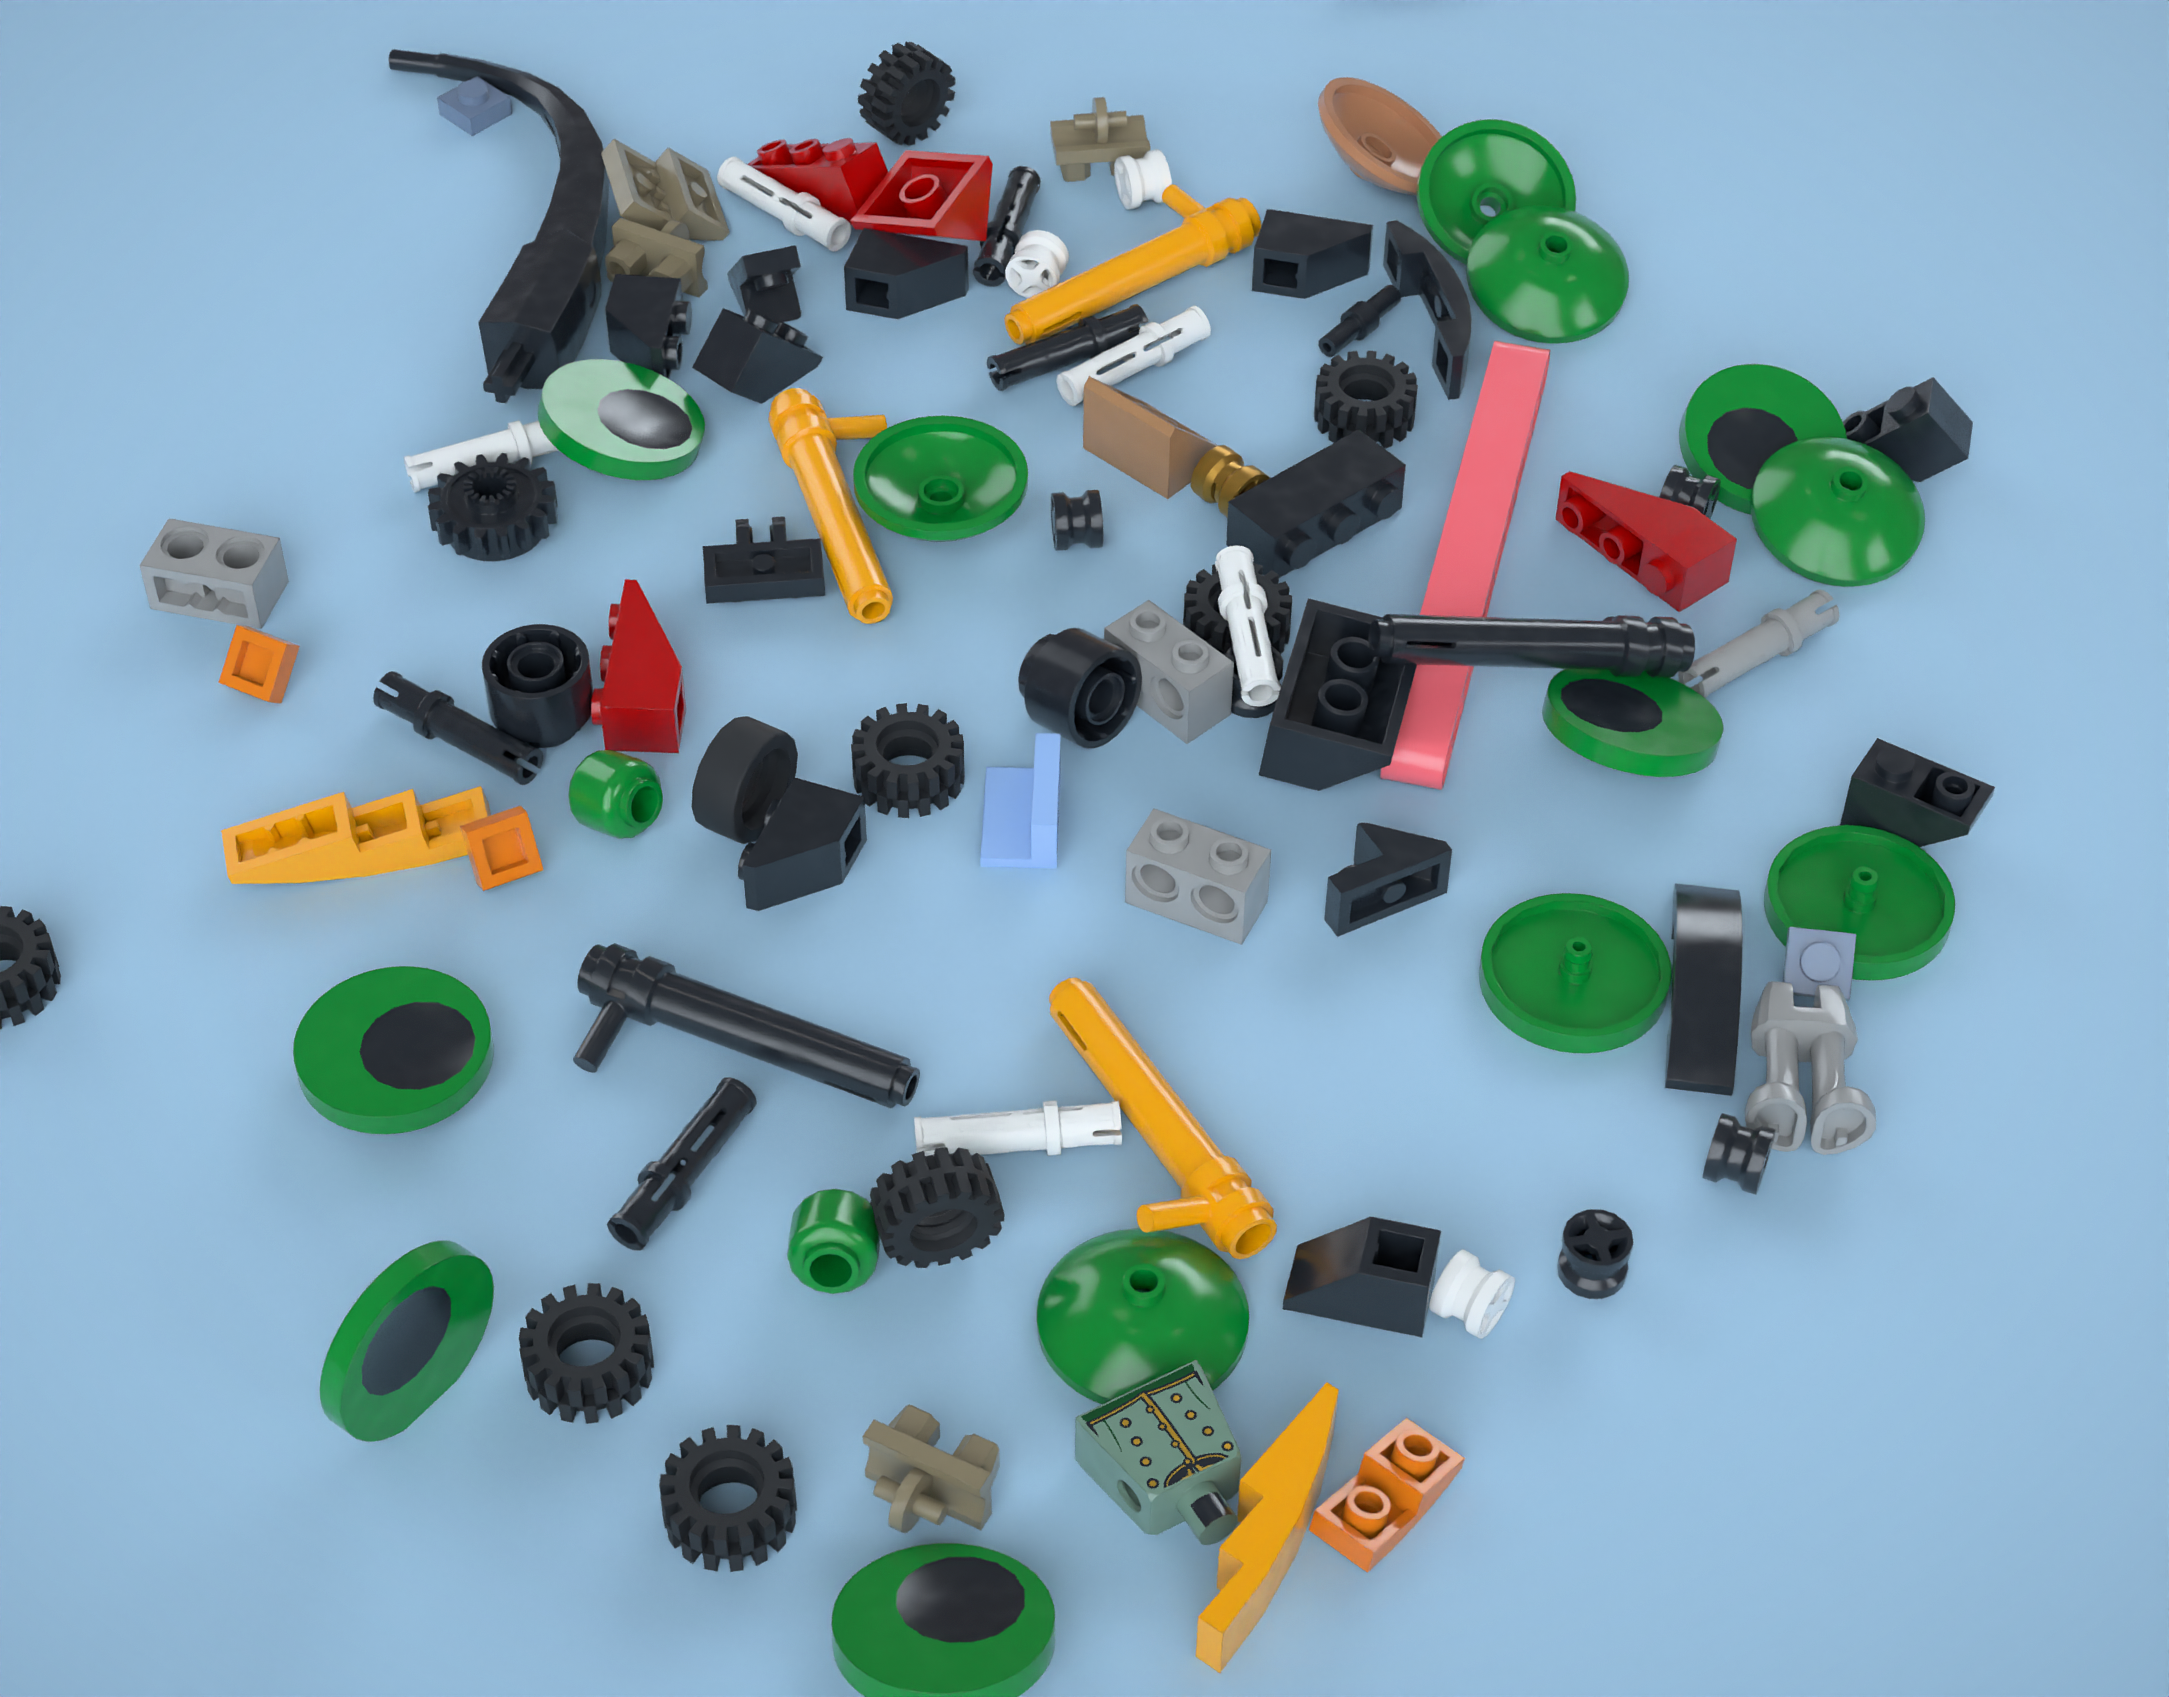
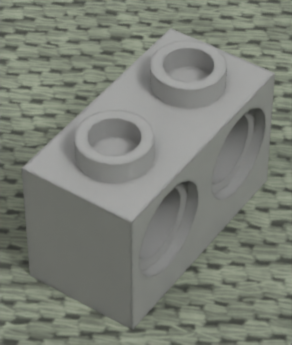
(214, 573)
(1182, 675)
(1197, 876)

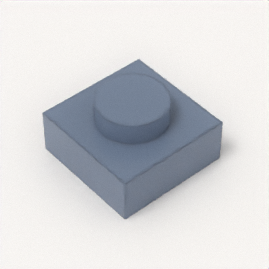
(474, 105)
(1818, 959)

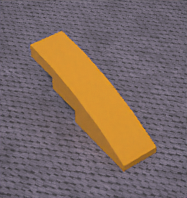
(342, 842)
(1273, 1517)

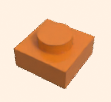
(259, 664)
(501, 848)

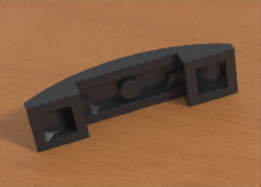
(1422, 270)
(1705, 989)

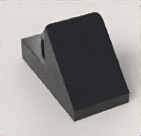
(766, 283)
(1388, 876)

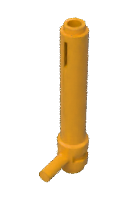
(1201, 239)
(809, 448)
(1212, 1185)

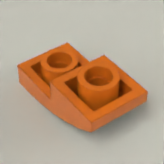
(1388, 1495)

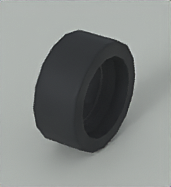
(741, 776)

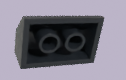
(1335, 704)

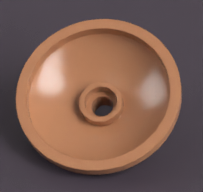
(1376, 133)

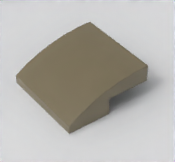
(664, 191)

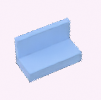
(1023, 810)

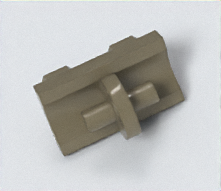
(1096, 139)
(657, 254)
(926, 1479)

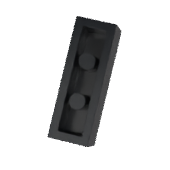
(1317, 503)

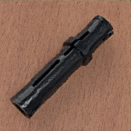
(1006, 226)
(1065, 348)
(437, 716)
(641, 1214)

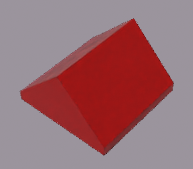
(931, 197)

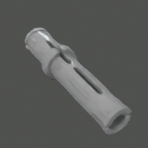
(1778, 633)

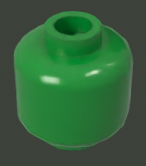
(615, 794)
(833, 1241)

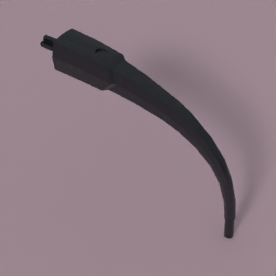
(555, 281)

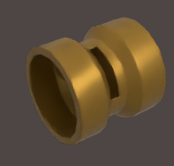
(1223, 477)

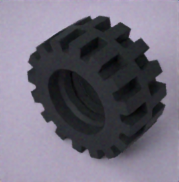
(936, 1207)

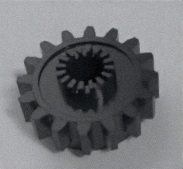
(493, 508)

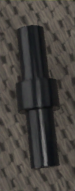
(1359, 320)

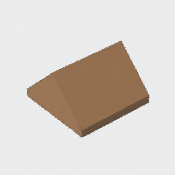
(1140, 439)

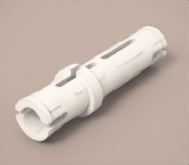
(820, 224)
(1182, 329)
(516, 441)
(1244, 607)
(1022, 1130)

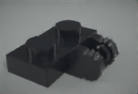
(763, 568)

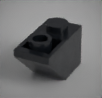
(1308, 254)
(903, 274)
(647, 321)
(755, 355)
(1916, 429)
(1913, 796)
(804, 844)
(1367, 1275)

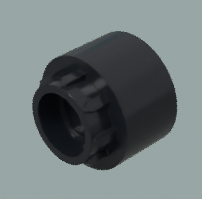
(538, 684)
(1080, 686)

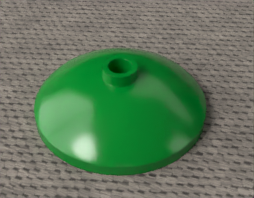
(1489, 166)
(1545, 292)
(940, 478)
(1831, 530)
(1115, 1339)

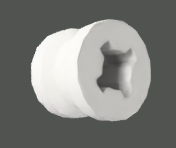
(1142, 178)
(1030, 277)
(1472, 1294)

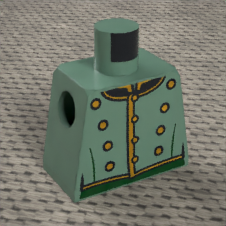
(1165, 1455)

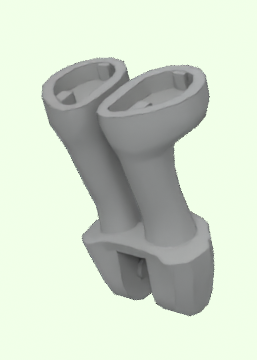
(1819, 1035)

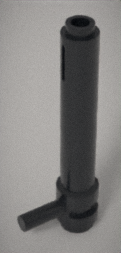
(1616, 644)
(655, 993)

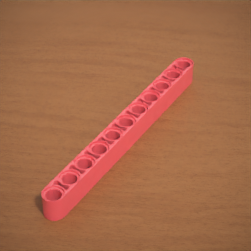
(1471, 552)

